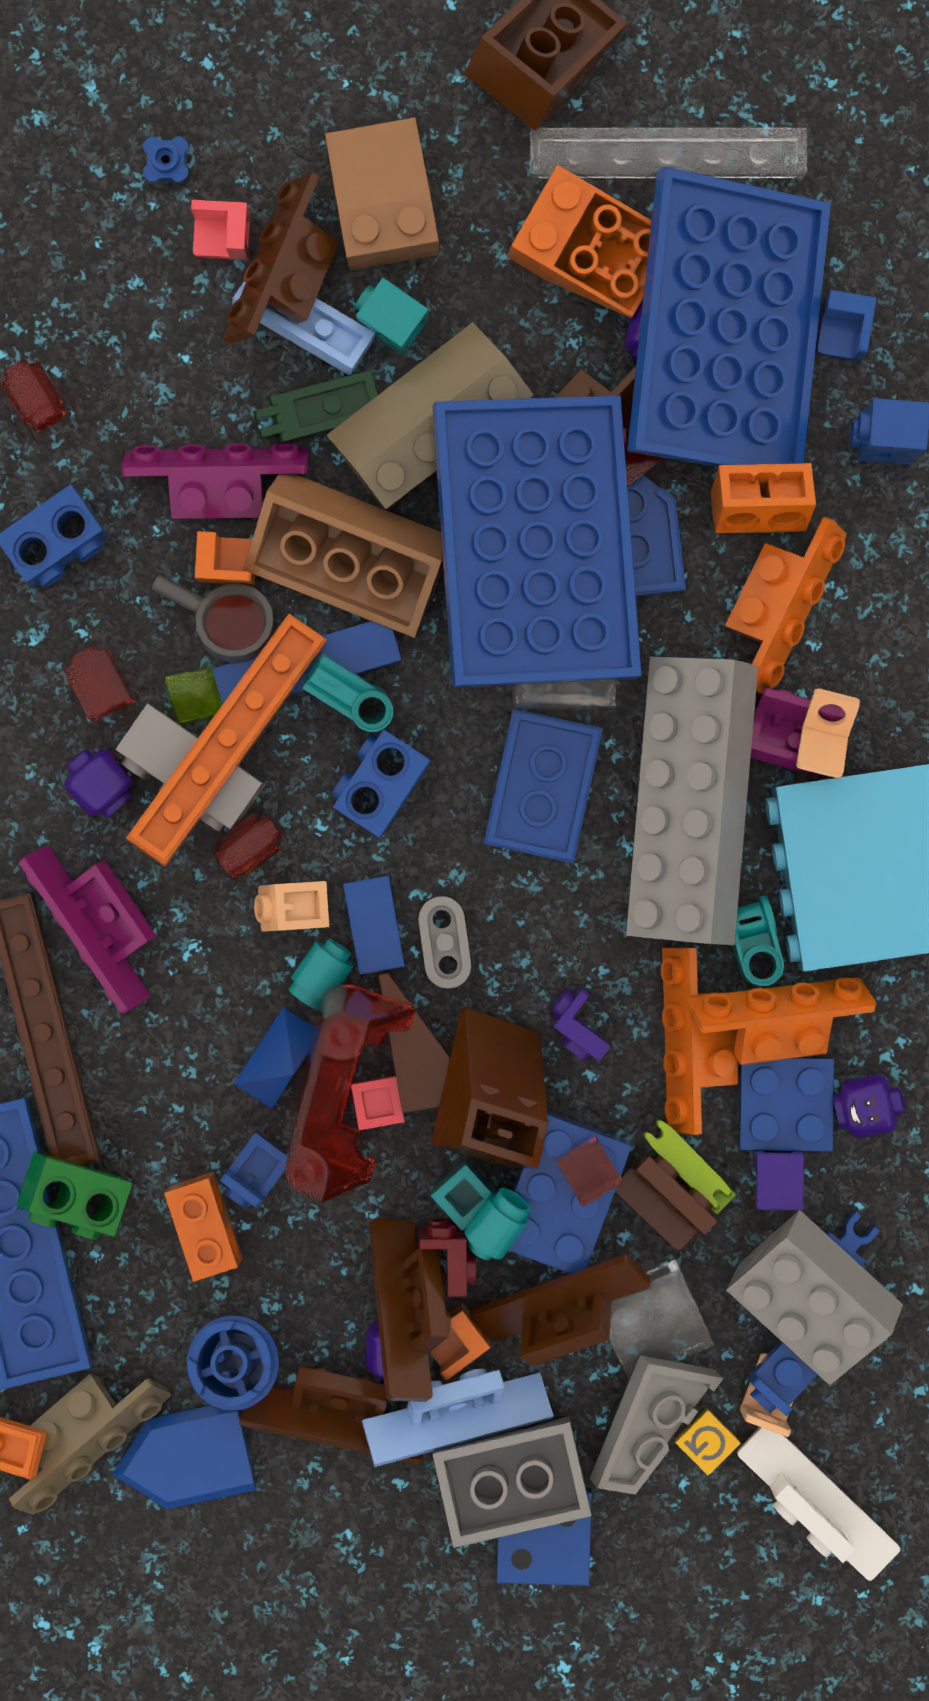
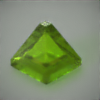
(194, 694)

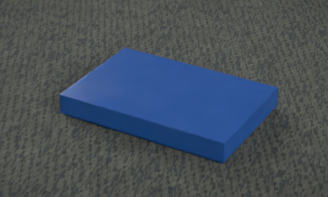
(543, 786)

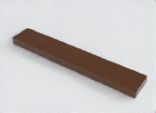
(45, 1033)

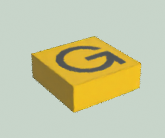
(707, 1441)

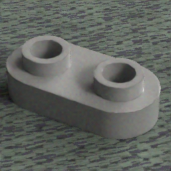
(444, 942)

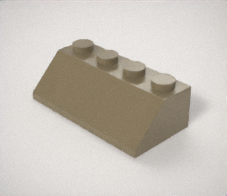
(393, 435)

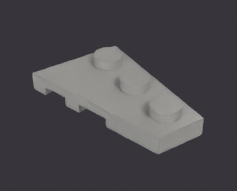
(652, 1409)

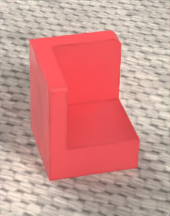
(221, 229)

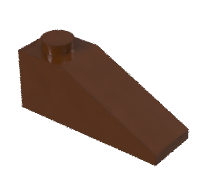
(417, 1056)

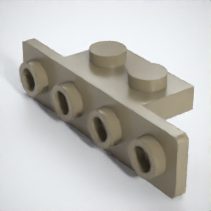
(80, 1432)

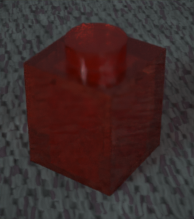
(98, 683)

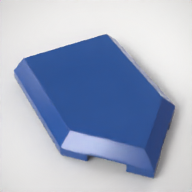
(655, 539)
(189, 1457)

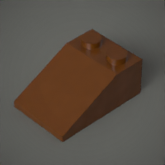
(542, 54)

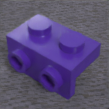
(578, 1036)

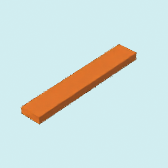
(226, 740)

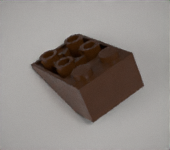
(494, 1093)

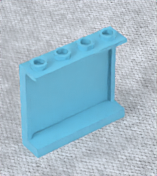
(854, 866)

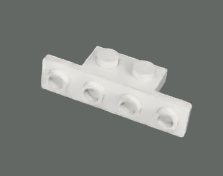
(818, 1503)

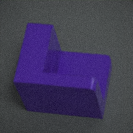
(779, 1179)

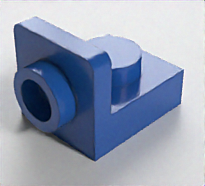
(780, 1379)

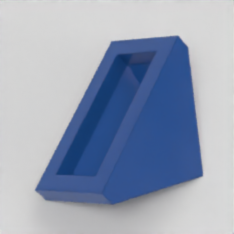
(276, 1058)

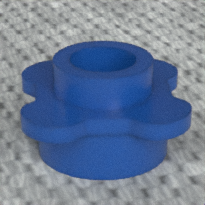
(172, 171)

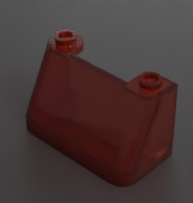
(319, 1149)

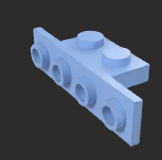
(457, 1414)

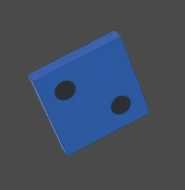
(547, 1554)

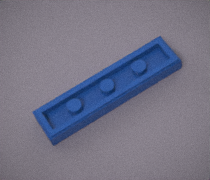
(356, 648)

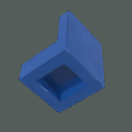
(846, 326)

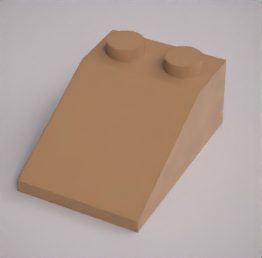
(382, 194)

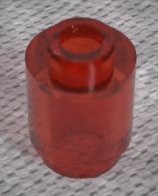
(33, 395)
(248, 846)

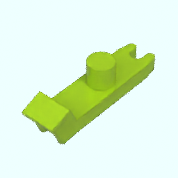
(690, 1166)

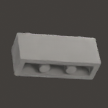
(159, 745)

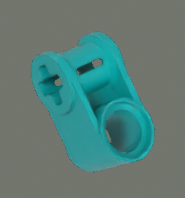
(755, 938)

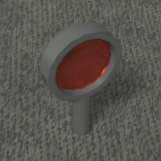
(230, 621)

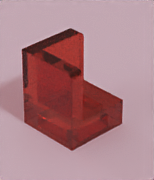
(589, 1171)

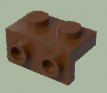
(662, 1203)

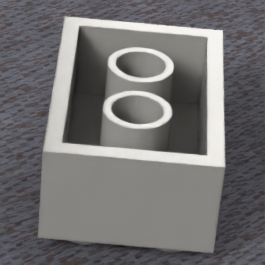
(815, 1298)
(512, 1482)

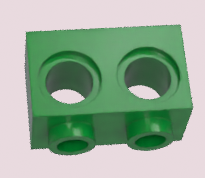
(76, 1188)

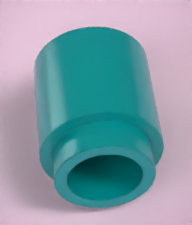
(319, 971)
(497, 1224)

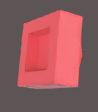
(377, 1102)

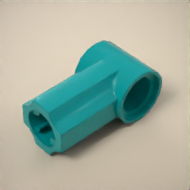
(346, 691)

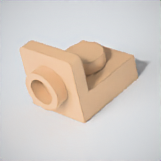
(292, 906)

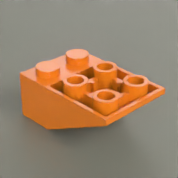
(586, 243)

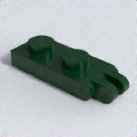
(316, 407)

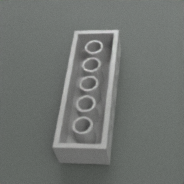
(692, 800)

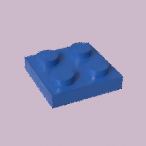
(787, 1105)

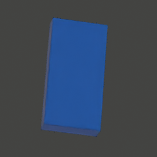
(374, 925)

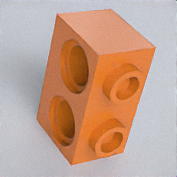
(763, 498)
(203, 1226)

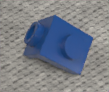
(254, 1171)

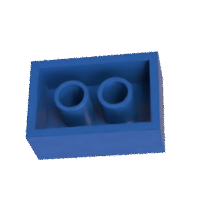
(558, 1226)

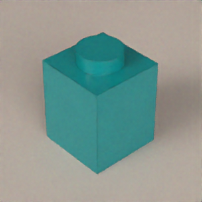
(391, 315)
(462, 1193)

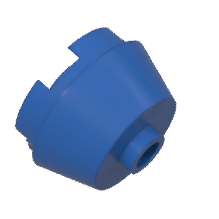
(232, 1363)

